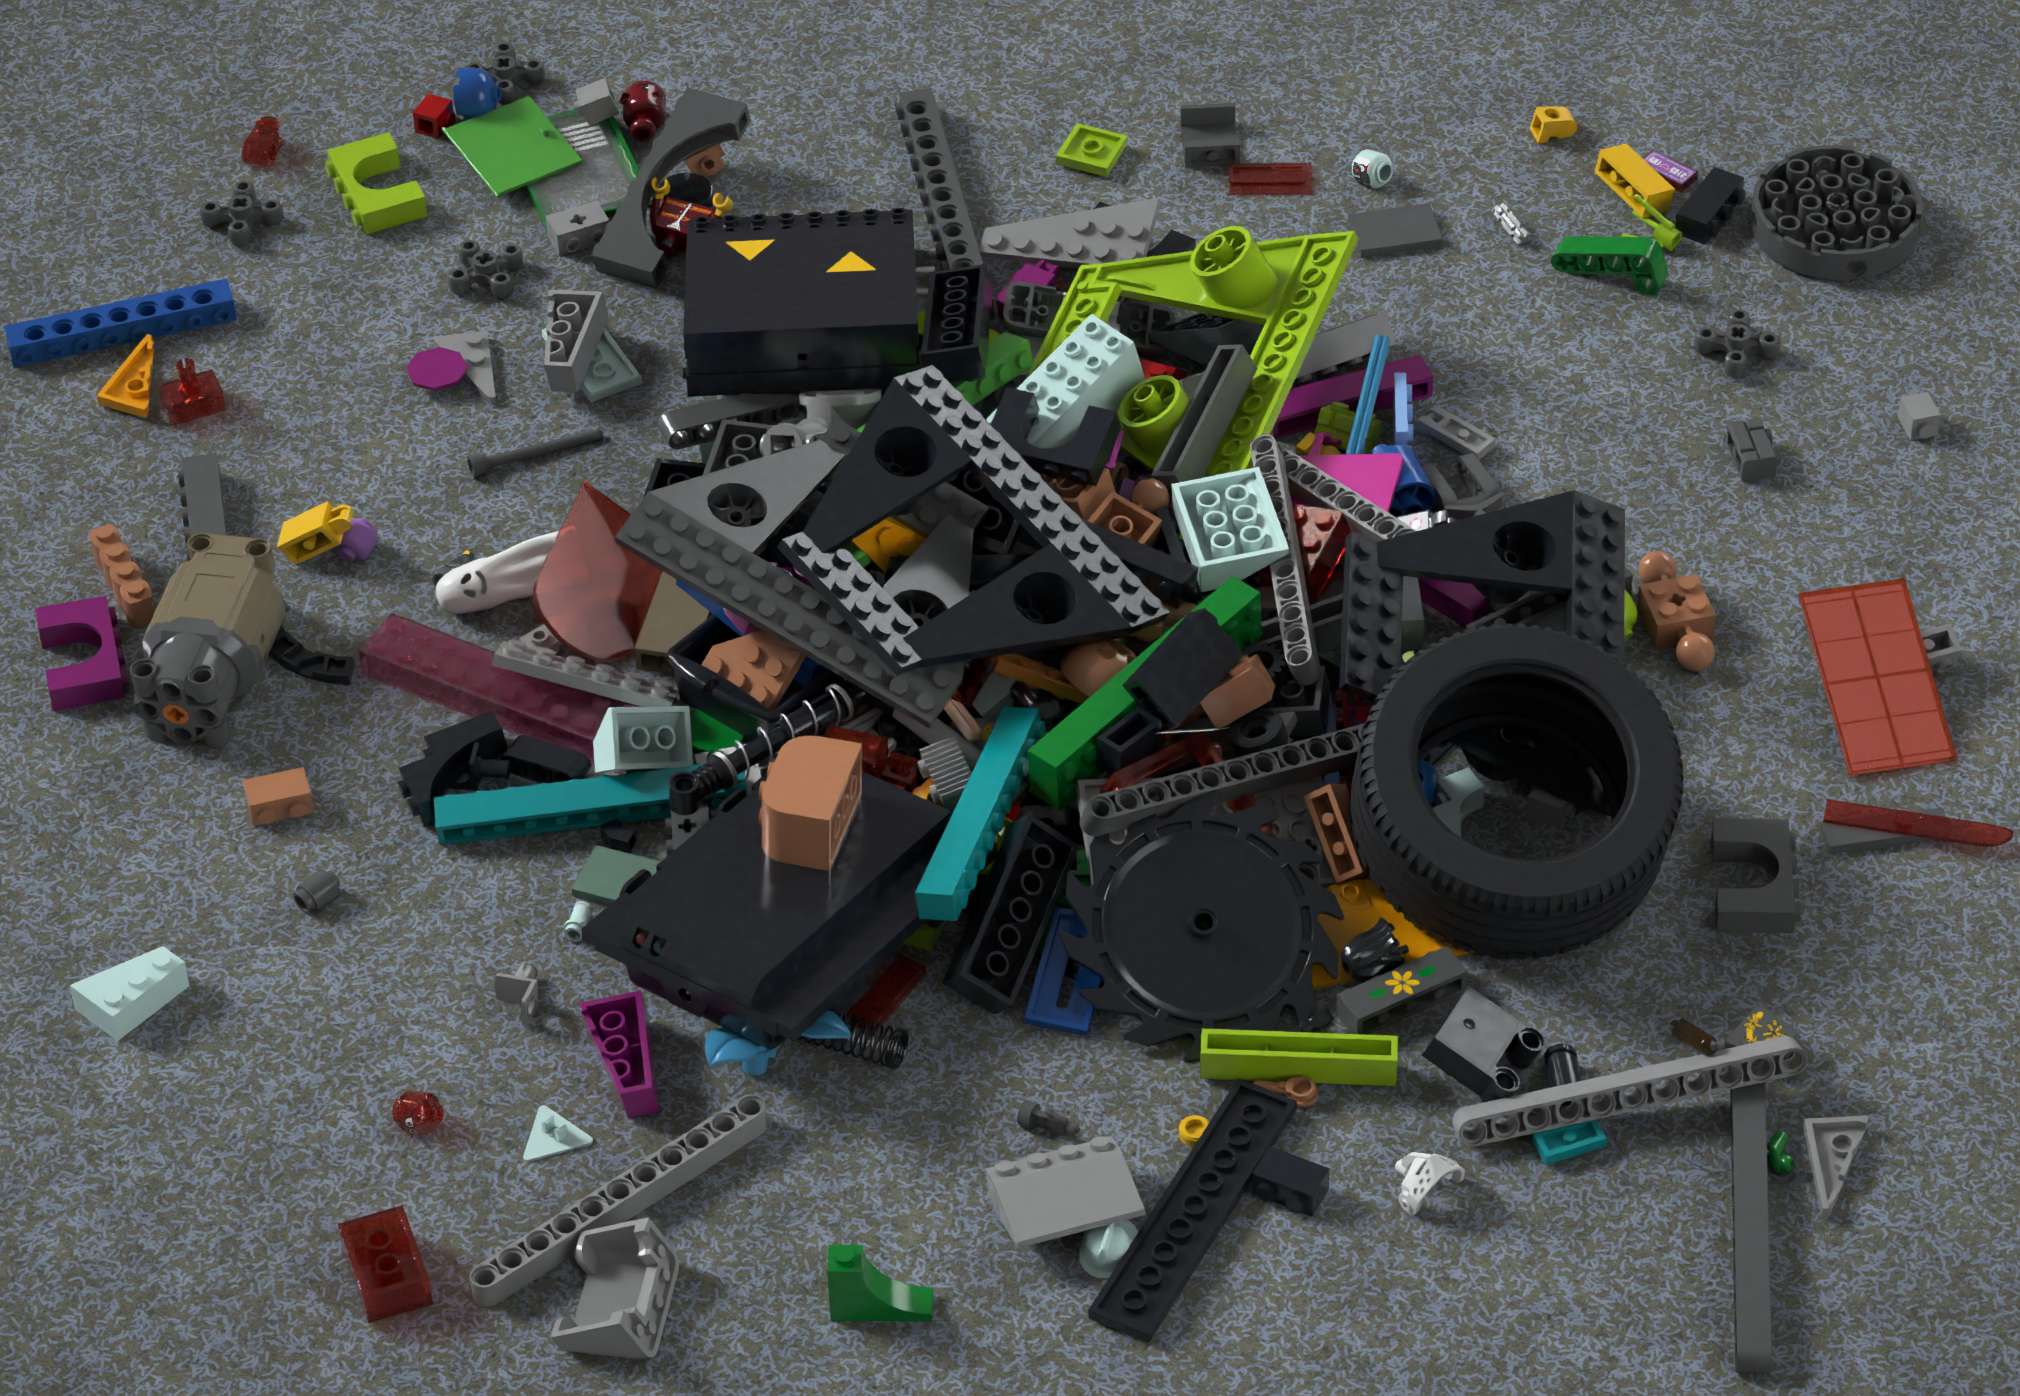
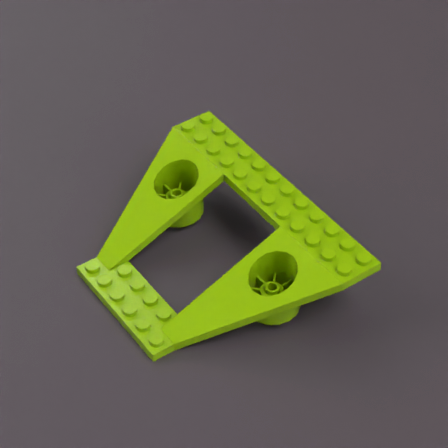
(1230, 276)

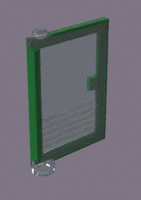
(602, 175)

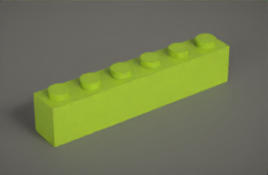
(1287, 1055)

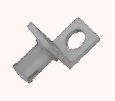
(519, 989)

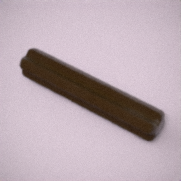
(1694, 1036)

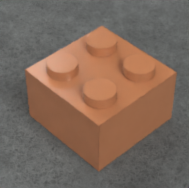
(1239, 692)

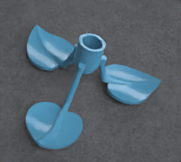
(728, 1046)

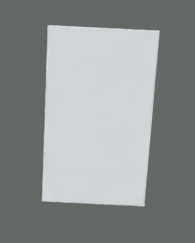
(1195, 729)

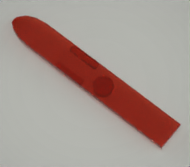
(1915, 824)

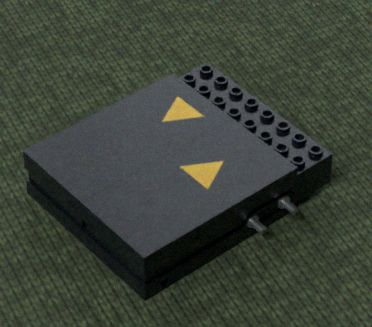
(800, 302)

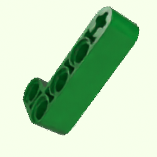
(1614, 255)

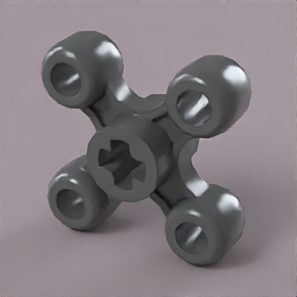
(508, 73)
(241, 213)
(485, 269)
(1737, 343)

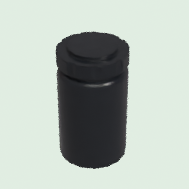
(1562, 1066)

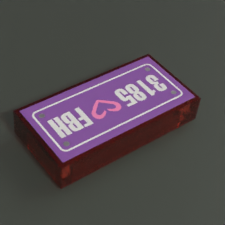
(1673, 172)

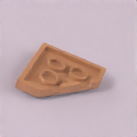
(756, 665)

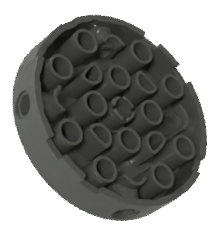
(1836, 213)

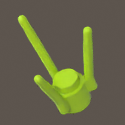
(1664, 233)

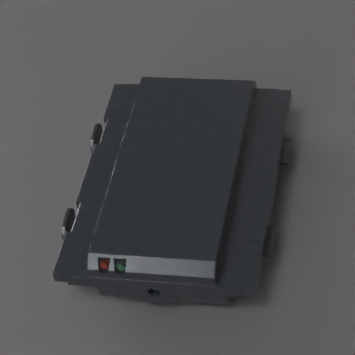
(767, 939)

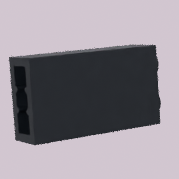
(1183, 669)

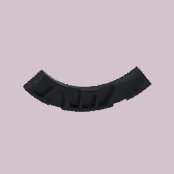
(316, 666)

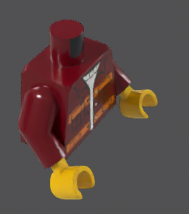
(671, 217)

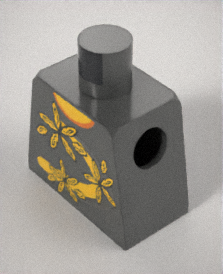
(1760, 1026)

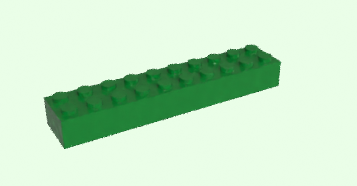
(1071, 746)

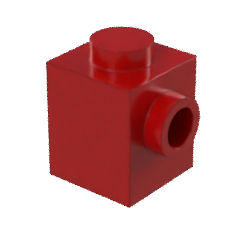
(433, 115)

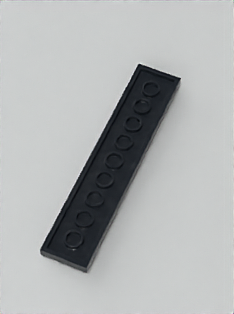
(1192, 1211)

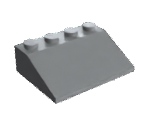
(1063, 1191)

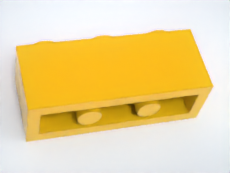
(1631, 175)

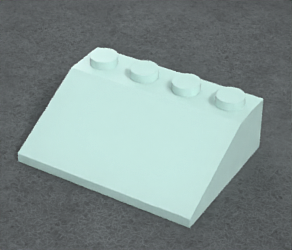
(1228, 525)

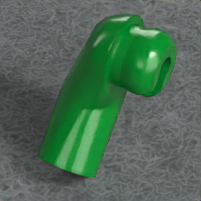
(1778, 1161)

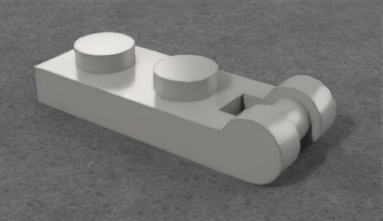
(1455, 432)

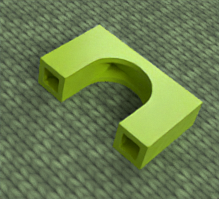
(373, 208)

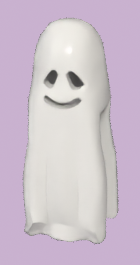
(494, 579)

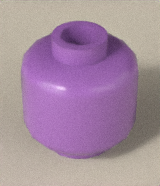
(358, 541)

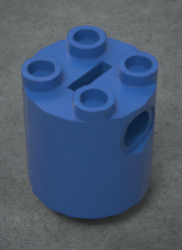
(1414, 489)

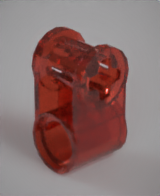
(262, 142)

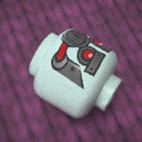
(1372, 168)

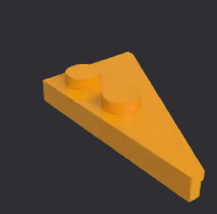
(131, 383)

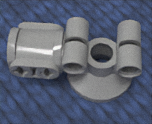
(822, 407)

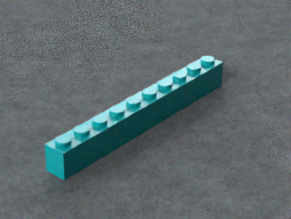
(560, 805)
(979, 815)

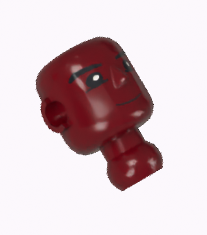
(643, 109)

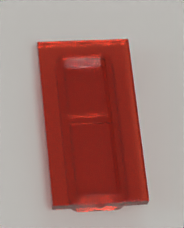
(1270, 179)

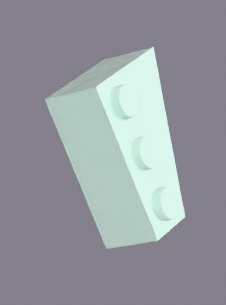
(130, 991)

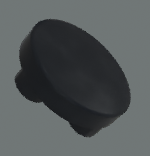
(690, 188)

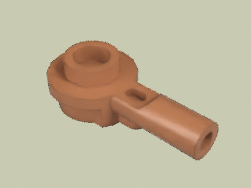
(1299, 1089)

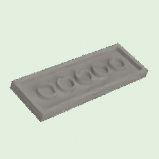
(576, 674)

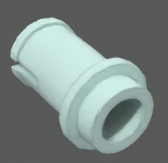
(579, 918)

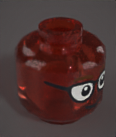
(417, 1112)

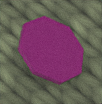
(436, 369)

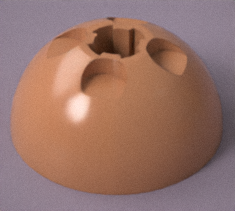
(1095, 663)

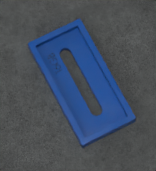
(1049, 979)

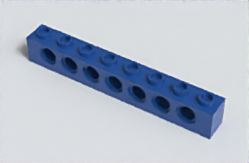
(120, 322)

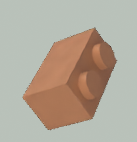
(278, 796)

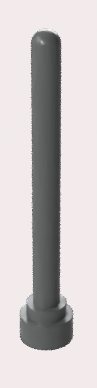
(479, 464)

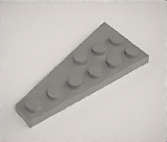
(1076, 237)

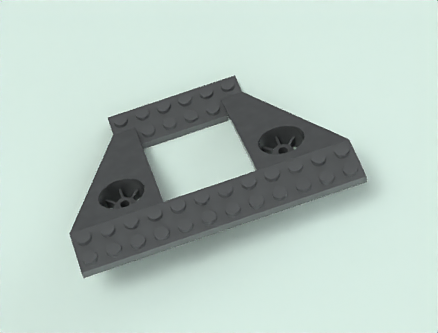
(720, 560)

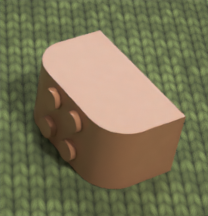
(809, 800)

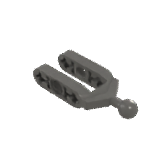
(1478, 482)

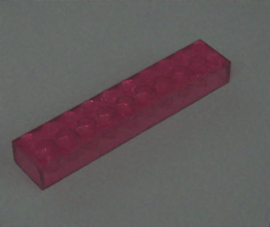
(466, 681)

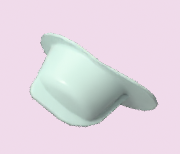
(1105, 1247)

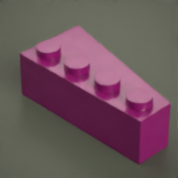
(624, 1044)

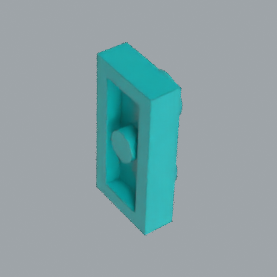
(1569, 1141)

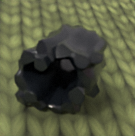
(1051, 708)
(1373, 952)

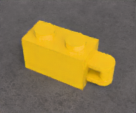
(314, 531)

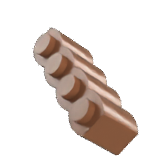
(122, 575)

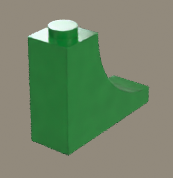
(866, 1294)

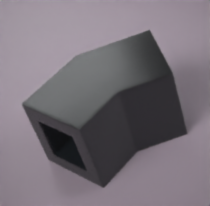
(618, 836)

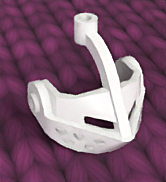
(1416, 1187)

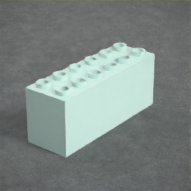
(1087, 369)

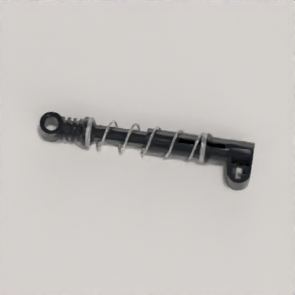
(721, 771)

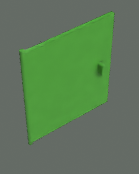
(512, 146)

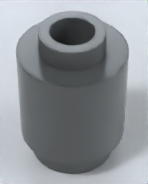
(316, 891)

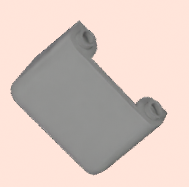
(624, 1293)

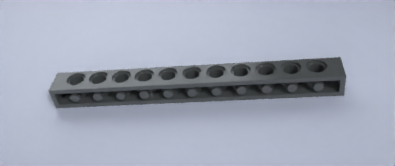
(938, 181)

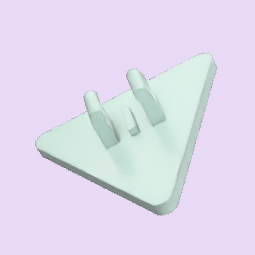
(553, 1136)

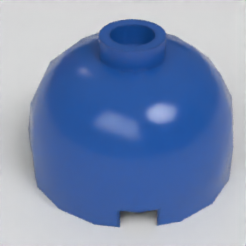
(475, 93)

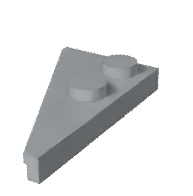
(476, 354)
(1831, 1150)

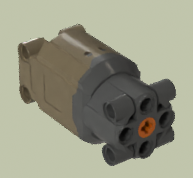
(207, 639)

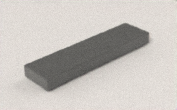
(1847, 838)

